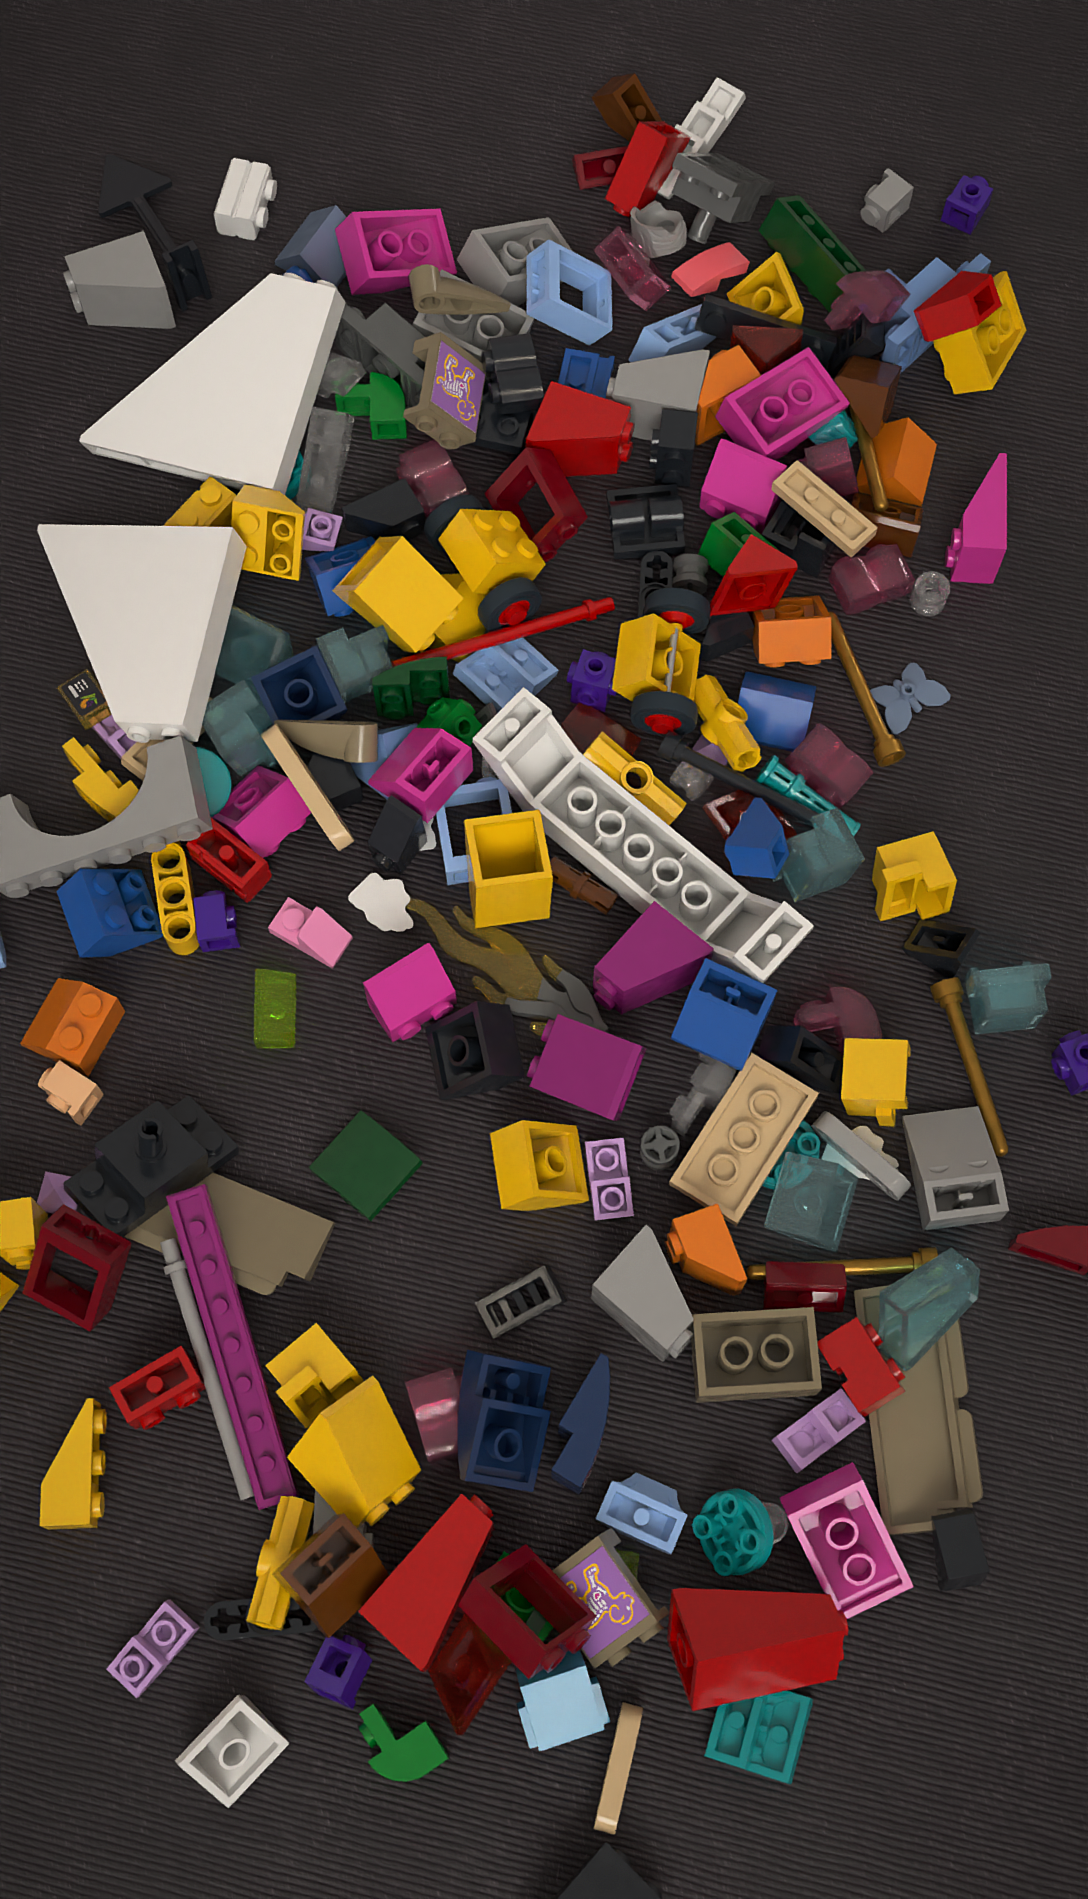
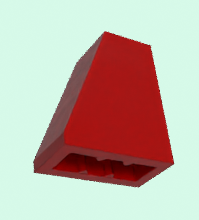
(645, 165)

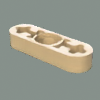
(618, 1768)

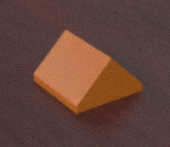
(904, 461)

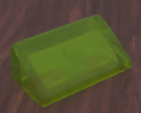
(274, 1009)

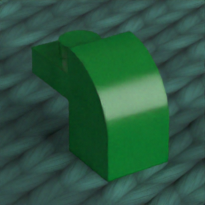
(381, 401)
(404, 1758)

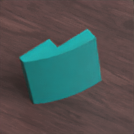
(761, 1734)

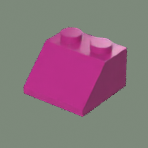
(741, 484)
(263, 810)
(410, 993)

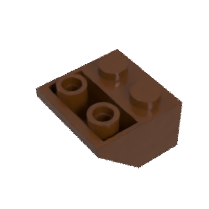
(332, 1574)

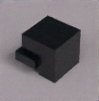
(798, 539)

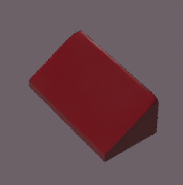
(597, 167)
(804, 1286)

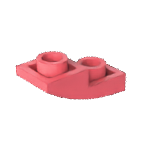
(706, 269)

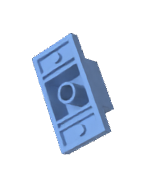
(902, 332)

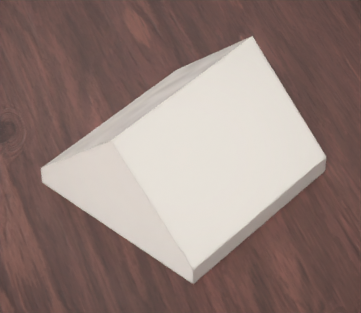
(233, 1750)

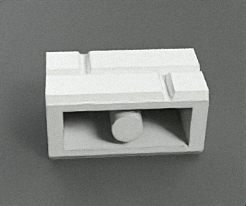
(245, 199)

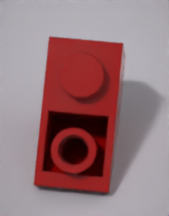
(958, 305)

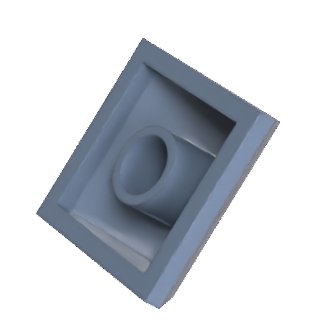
(316, 247)

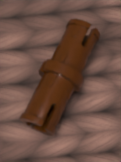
(582, 886)

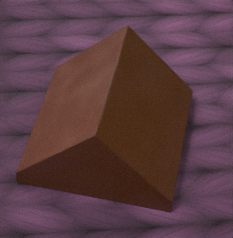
(869, 389)
(895, 525)

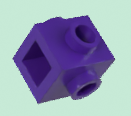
(592, 679)
(1071, 1061)

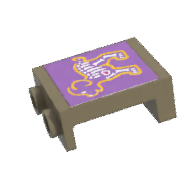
(449, 392)
(614, 1596)

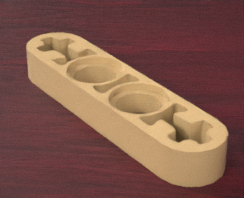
(307, 787)

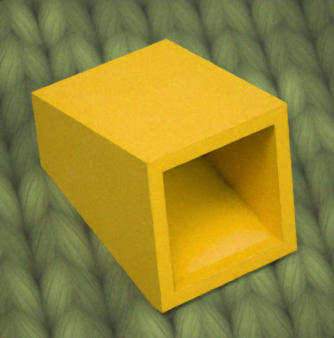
(401, 592)
(508, 868)
(357, 1455)

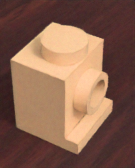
(70, 1091)

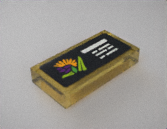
(85, 699)

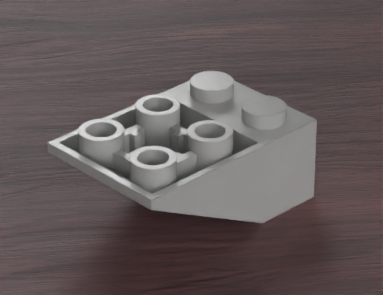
(954, 1168)

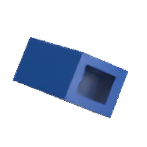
(757, 843)

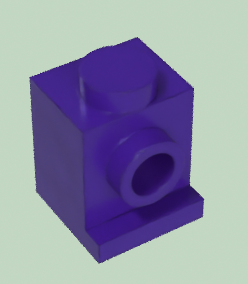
(970, 197)
(215, 922)
(326, 1669)

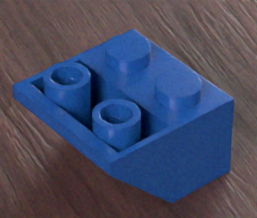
(109, 911)
(723, 1014)

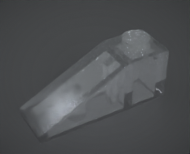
(324, 459)

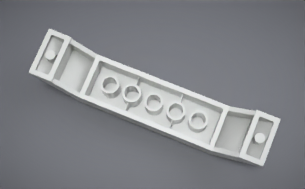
(630, 844)

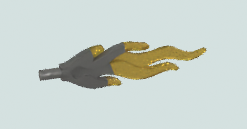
(514, 971)

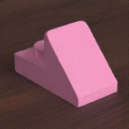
(311, 932)

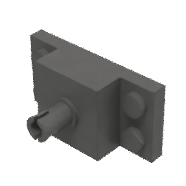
(718, 189)
(384, 347)

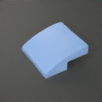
(503, 671)

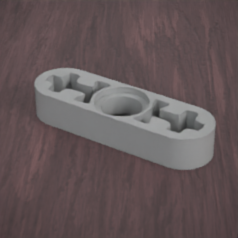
(861, 1155)

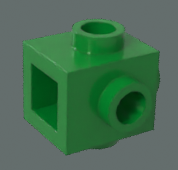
(453, 717)

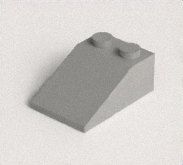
(497, 256)
(474, 330)

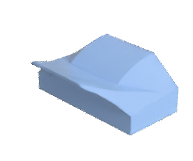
(643, 1512)

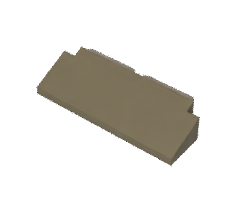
(259, 1232)
(922, 1437)

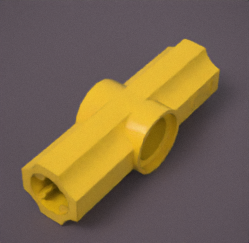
(725, 724)
(652, 793)
(288, 1534)

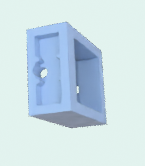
(554, 263)
(483, 790)

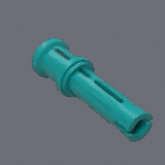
(794, 787)

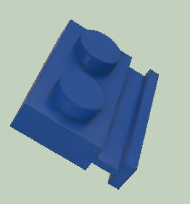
(586, 371)

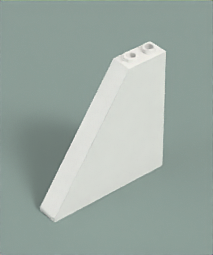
(235, 393)
(149, 615)

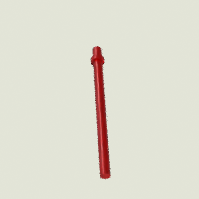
(587, 610)

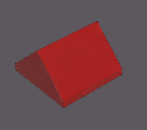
(753, 579)

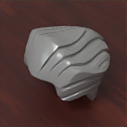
(658, 229)

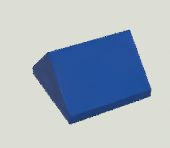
(776, 709)

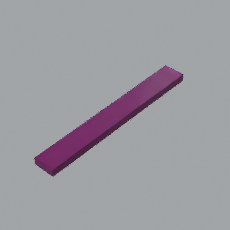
(232, 1346)

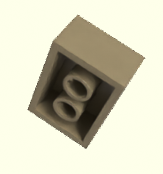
(755, 1355)

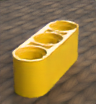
(167, 884)

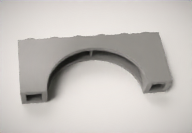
(164, 811)

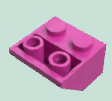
(424, 770)

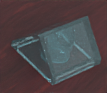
(251, 647)
(811, 1200)

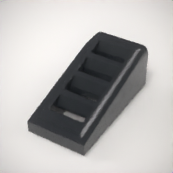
(858, 339)
(552, 1286)

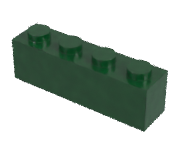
(808, 248)

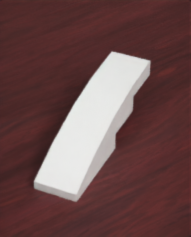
(706, 123)

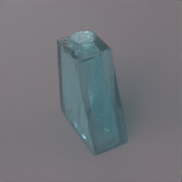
(925, 1305)

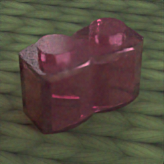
(833, 465)
(430, 475)
(871, 578)
(829, 766)
(436, 1412)

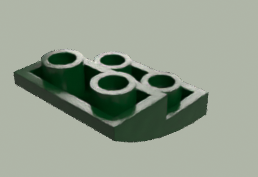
(409, 683)
(365, 1165)

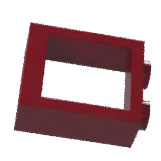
(541, 467)
(104, 1253)
(549, 1597)

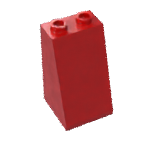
(426, 1587)
(752, 1642)

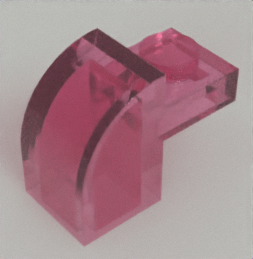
(866, 292)
(845, 1012)

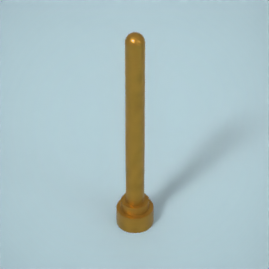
(870, 464)
(887, 748)
(948, 995)
(867, 1266)

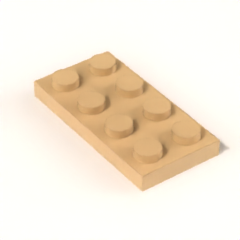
(744, 1138)

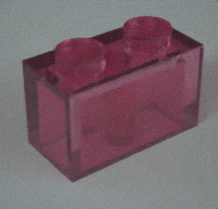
(632, 268)

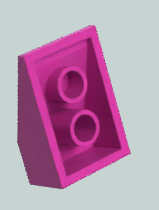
(387, 245)
(782, 406)
(982, 533)
(846, 1541)

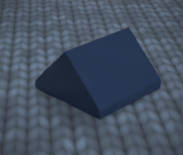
(300, 689)

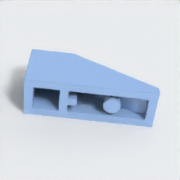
(671, 337)

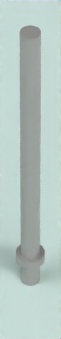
(196, 1332)

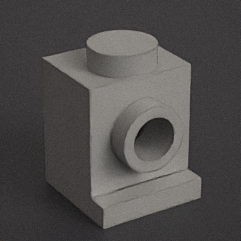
(886, 201)

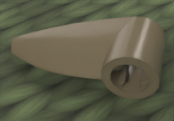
(451, 296)
(337, 739)

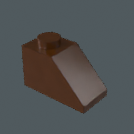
(624, 104)

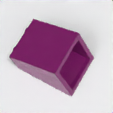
(649, 961)
(586, 1067)

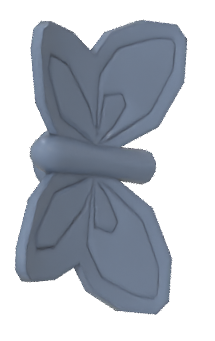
(908, 694)

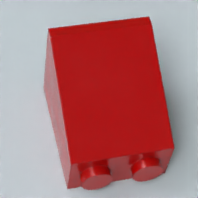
(582, 431)

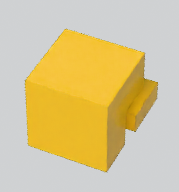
(913, 877)
(875, 1078)
(312, 1374)

